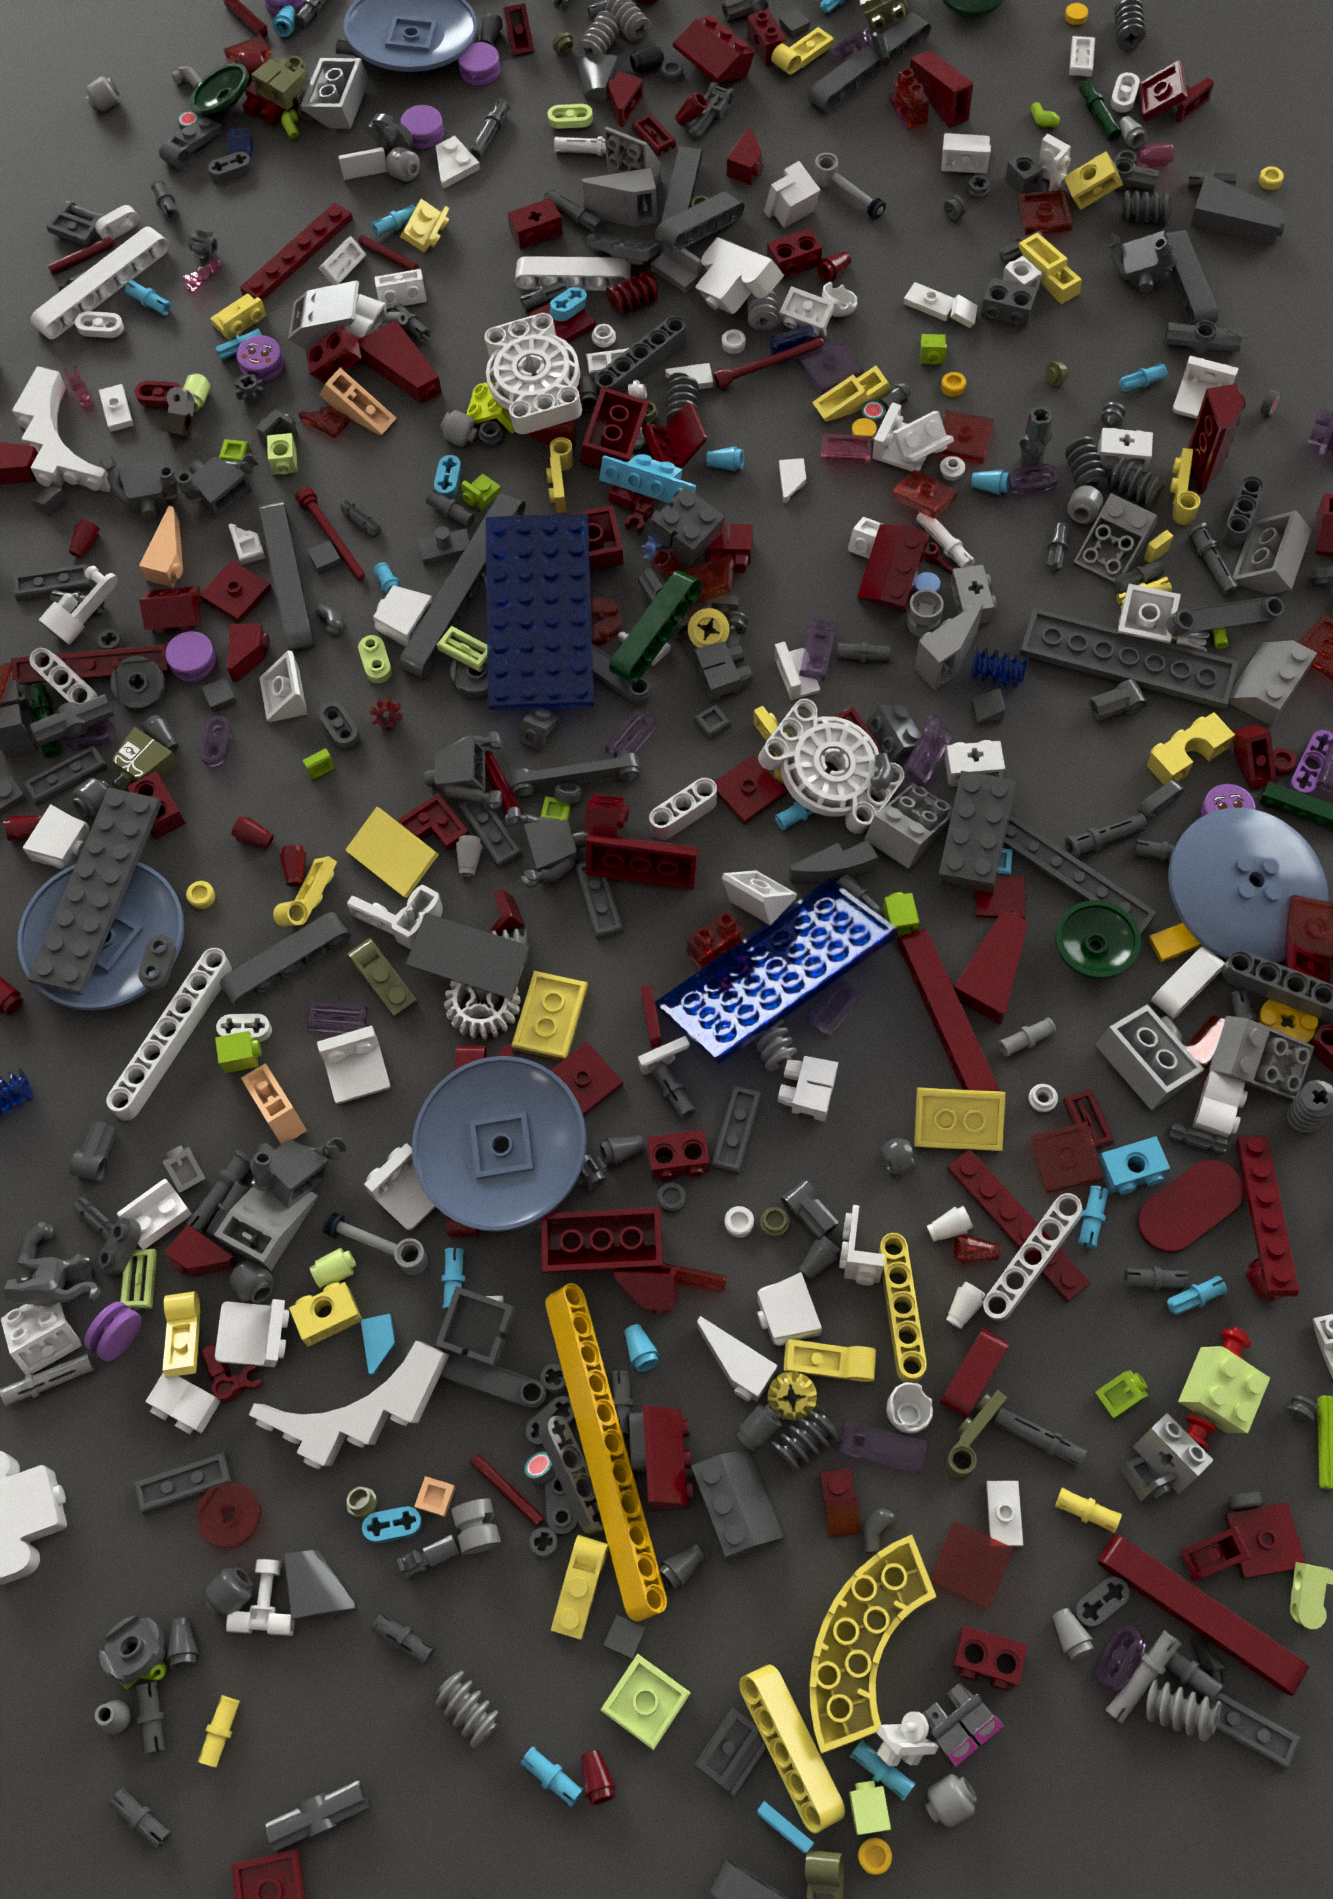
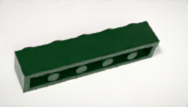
(1298, 804)

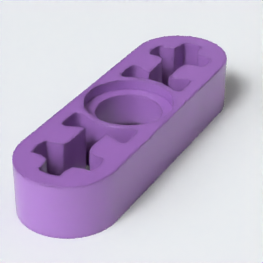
(1311, 753)

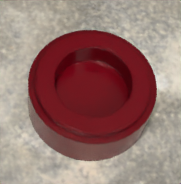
(1284, 761)

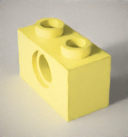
(1093, 180)
(343, 1313)

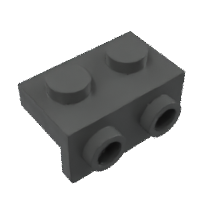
(894, 730)

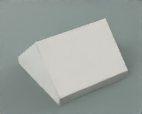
(1146, 613)
(283, 689)
(758, 894)

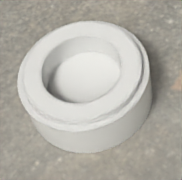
(733, 341)
(739, 1221)

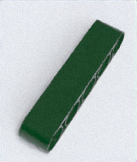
(655, 626)

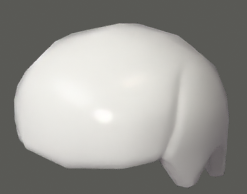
(844, 299)
(909, 1408)

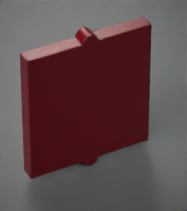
(1008, 895)

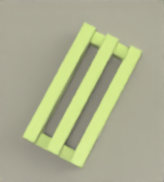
(464, 652)
(137, 1304)

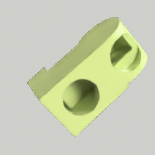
(1309, 1594)

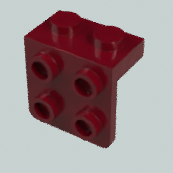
(677, 440)

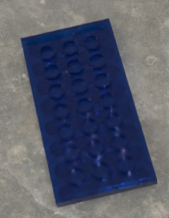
(538, 612)
(775, 970)

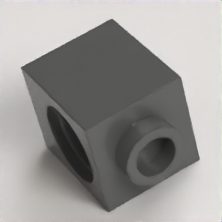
(1024, 173)

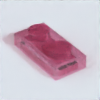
(846, 447)

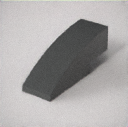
(834, 864)

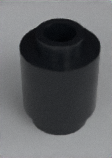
(646, 58)

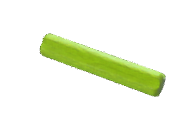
(1325, 1441)

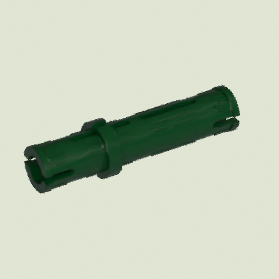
(1096, 105)
(38, 696)

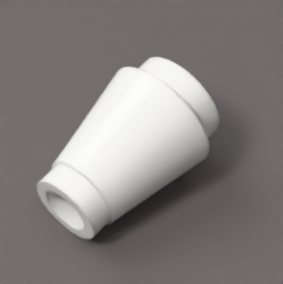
(950, 1224)
(965, 1304)

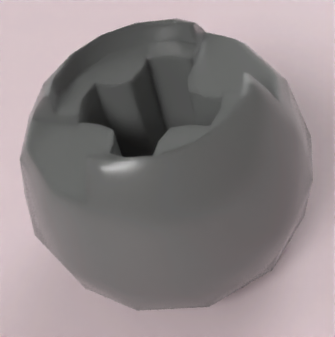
(898, 1156)

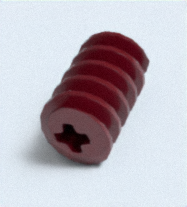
(632, 292)

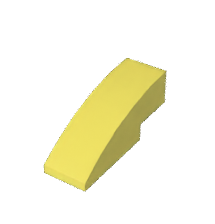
(1056, 276)
(852, 394)

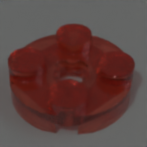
(611, 619)
(233, 1532)

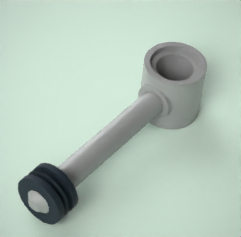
(827, 174)
(335, 1224)

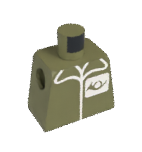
(139, 758)

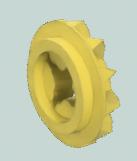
(702, 618)
(801, 1385)

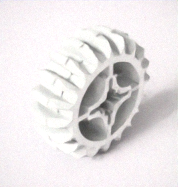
(467, 1018)

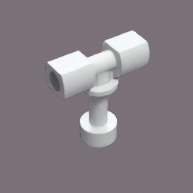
(262, 1615)

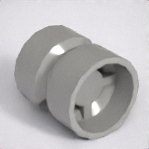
(924, 612)
(476, 1526)

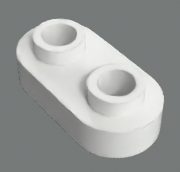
(1125, 92)
(99, 324)

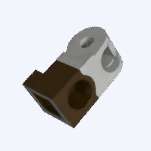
(179, 412)

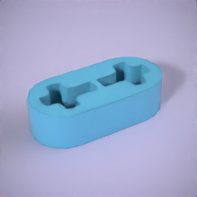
(568, 304)
(452, 478)
(391, 1517)

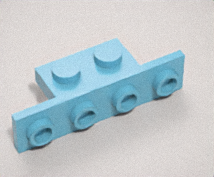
(645, 476)

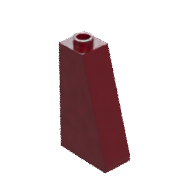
(944, 86)
(399, 361)
(16, 463)
(992, 970)

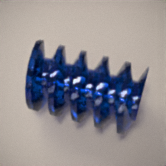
(998, 667)
(14, 1091)

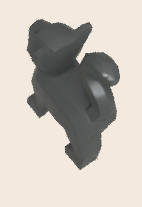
(45, 1279)

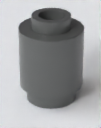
(759, 1427)

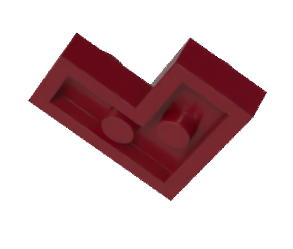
(436, 817)

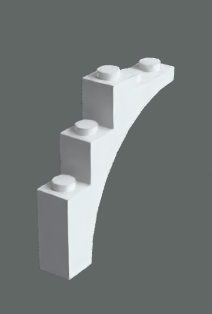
(38, 414)
(401, 1395)

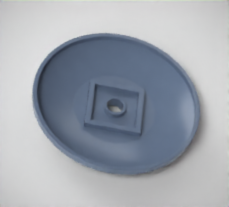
(382, 31)
(1213, 885)
(145, 912)
(459, 1134)

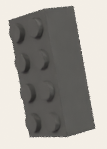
(977, 831)

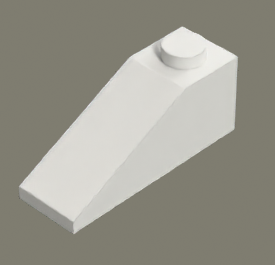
(743, 1366)

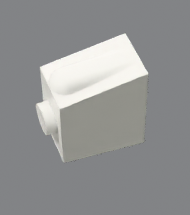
(401, 613)
(57, 839)
(788, 1311)

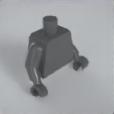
(461, 770)
(550, 845)

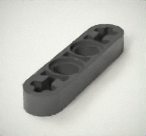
(570, 1476)

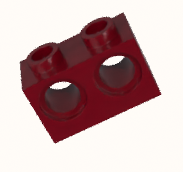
(795, 252)
(333, 352)
(605, 815)
(172, 817)
(677, 1147)
(990, 1648)

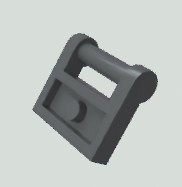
(74, 228)

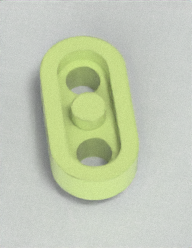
(570, 116)
(374, 657)

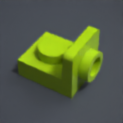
(933, 349)
(480, 492)
(1122, 1392)

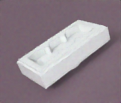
(1082, 56)
(342, 261)
(929, 301)
(116, 407)
(372, 914)
(1004, 1512)

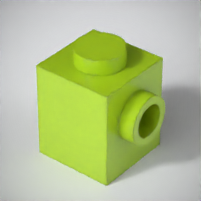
(901, 912)
(237, 1052)

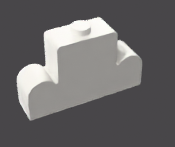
(735, 275)
(28, 1511)

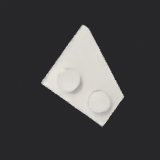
(454, 161)

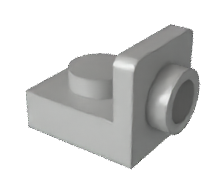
(183, 1168)

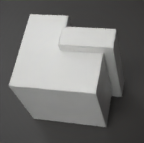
(792, 196)

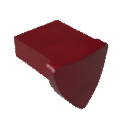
(511, 916)

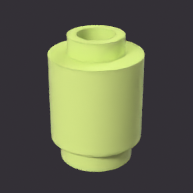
(199, 387)
(333, 1267)

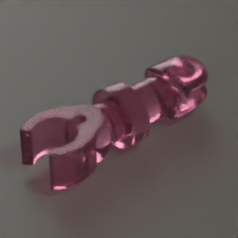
(202, 273)
(78, 387)

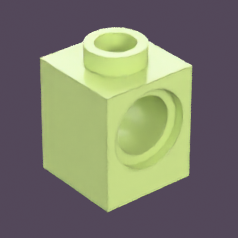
(282, 453)
(869, 1808)

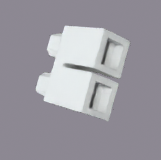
(813, 1089)

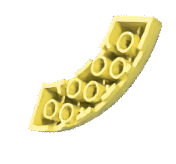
(854, 1638)

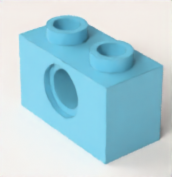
(1145, 1154)

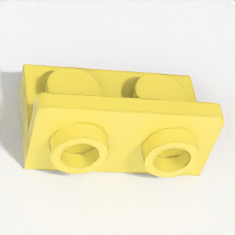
(424, 225)
(239, 316)

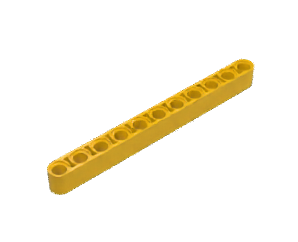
(606, 1454)

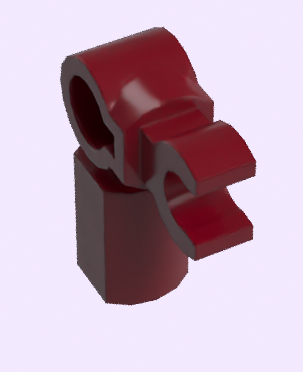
(642, 506)
(226, 1387)

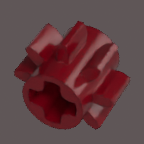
(383, 706)

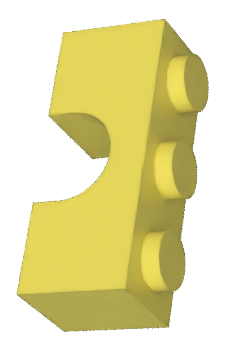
(1206, 736)

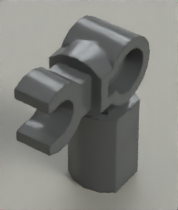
(416, 1564)

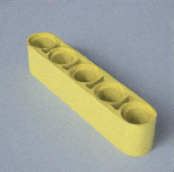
(899, 1322)
(792, 1748)

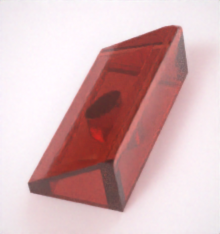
(1204, 1042)

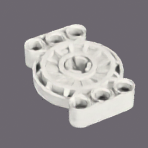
(528, 349)
(804, 765)

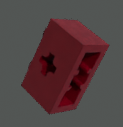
(764, 35)
(535, 223)

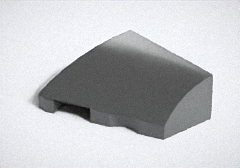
(595, 74)
(314, 1586)

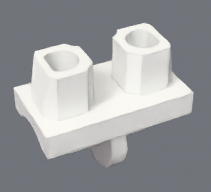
(906, 1740)

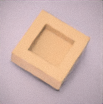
(435, 1496)

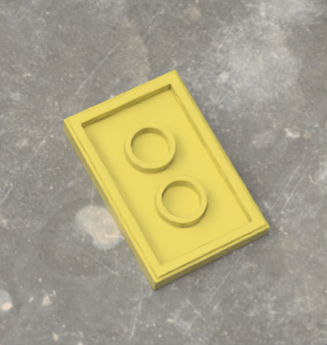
(392, 852)
(549, 1016)
(959, 1119)

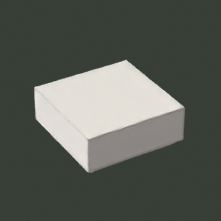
(964, 311)

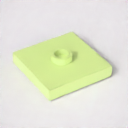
(645, 1701)

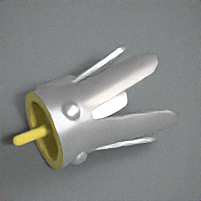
(1192, 641)

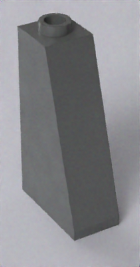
(1236, 212)

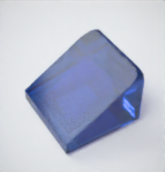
(239, 141)

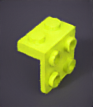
(484, 407)

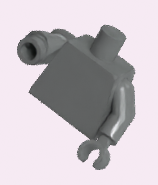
(1143, 259)
(216, 482)
(143, 486)
(293, 1168)

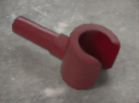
(933, 556)

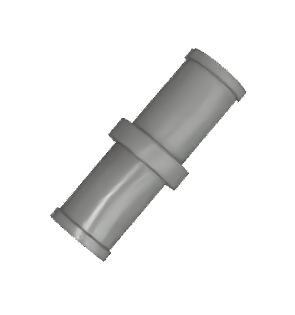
(1027, 1037)

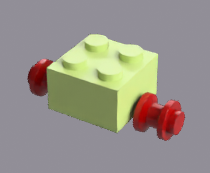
(1222, 1389)

